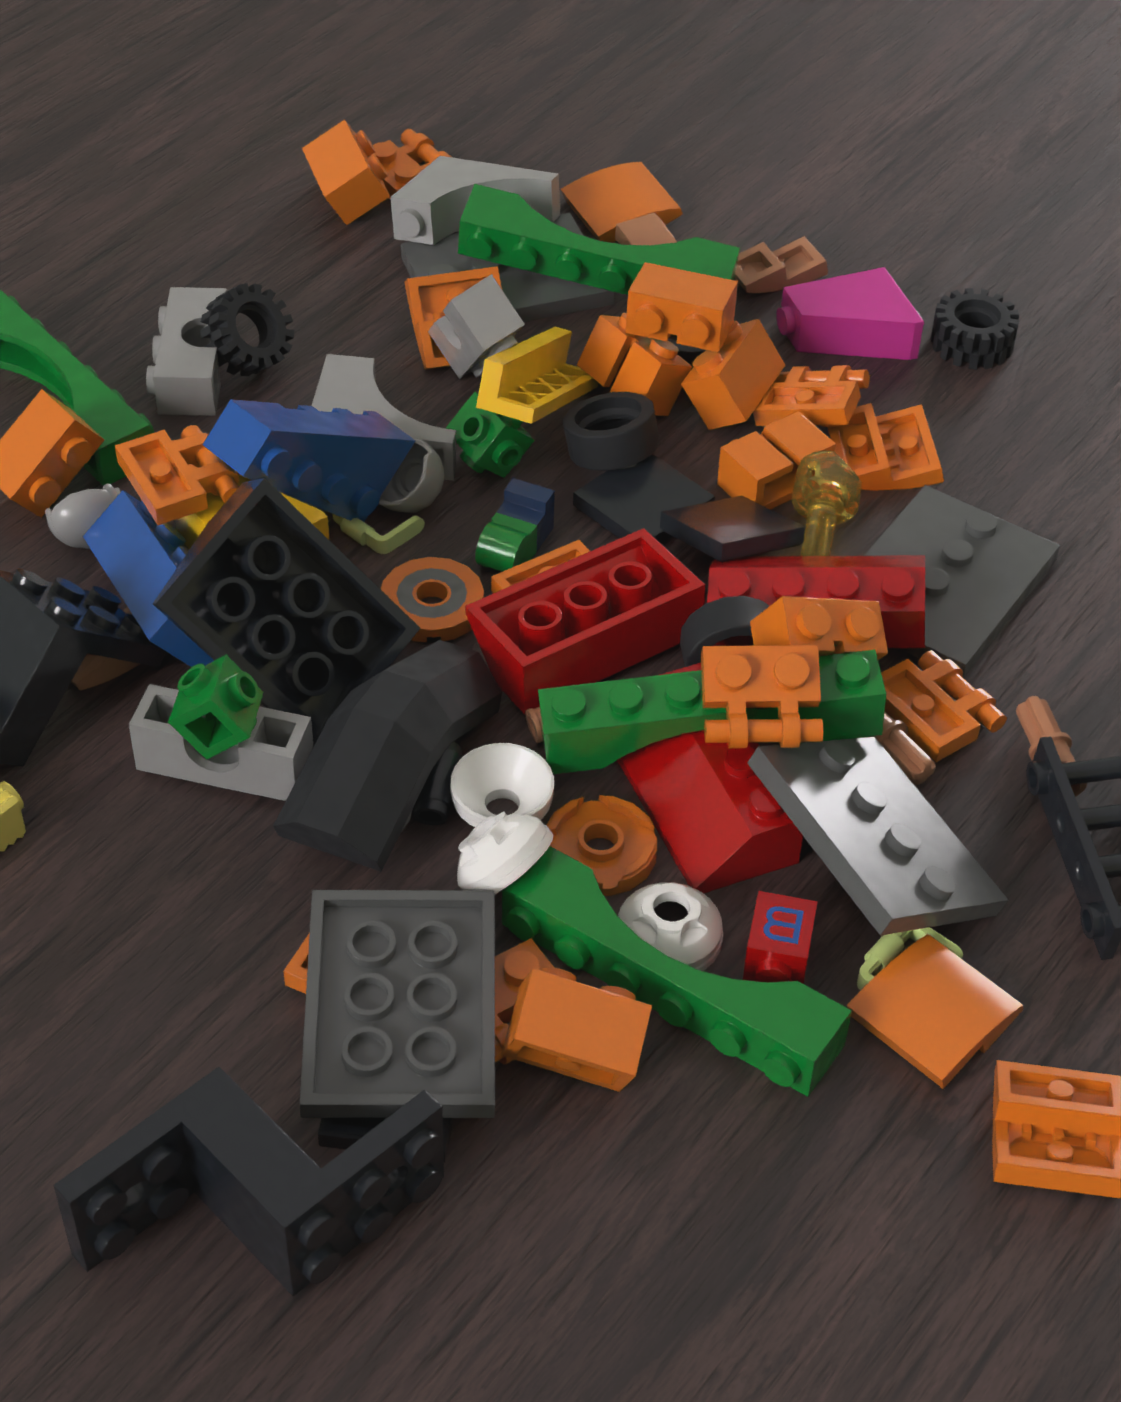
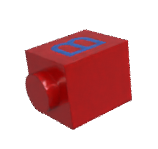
(779, 938)

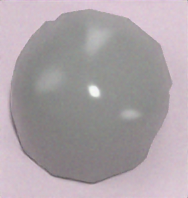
(415, 481)
(78, 512)

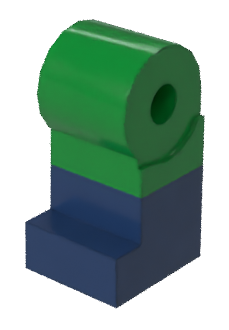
(517, 526)

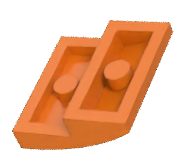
(618, 196)
(428, 299)
(889, 449)
(934, 1009)
(1057, 1129)

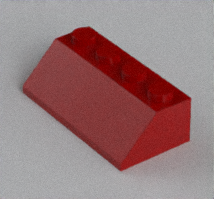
(891, 580)
(585, 617)
(711, 809)

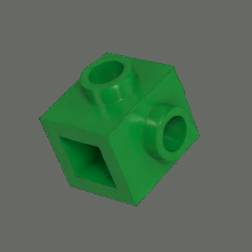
(497, 442)
(215, 706)

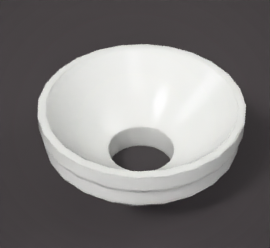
(498, 773)
(501, 851)
(691, 940)

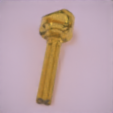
(824, 499)

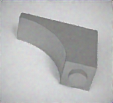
(436, 197)
(351, 385)

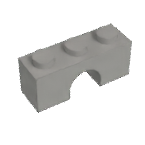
(476, 327)
(184, 370)
(259, 765)

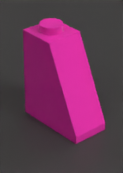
(851, 317)

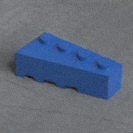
(312, 455)
(139, 564)

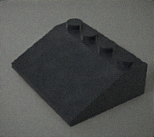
(283, 605)

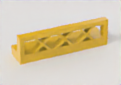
(532, 378)

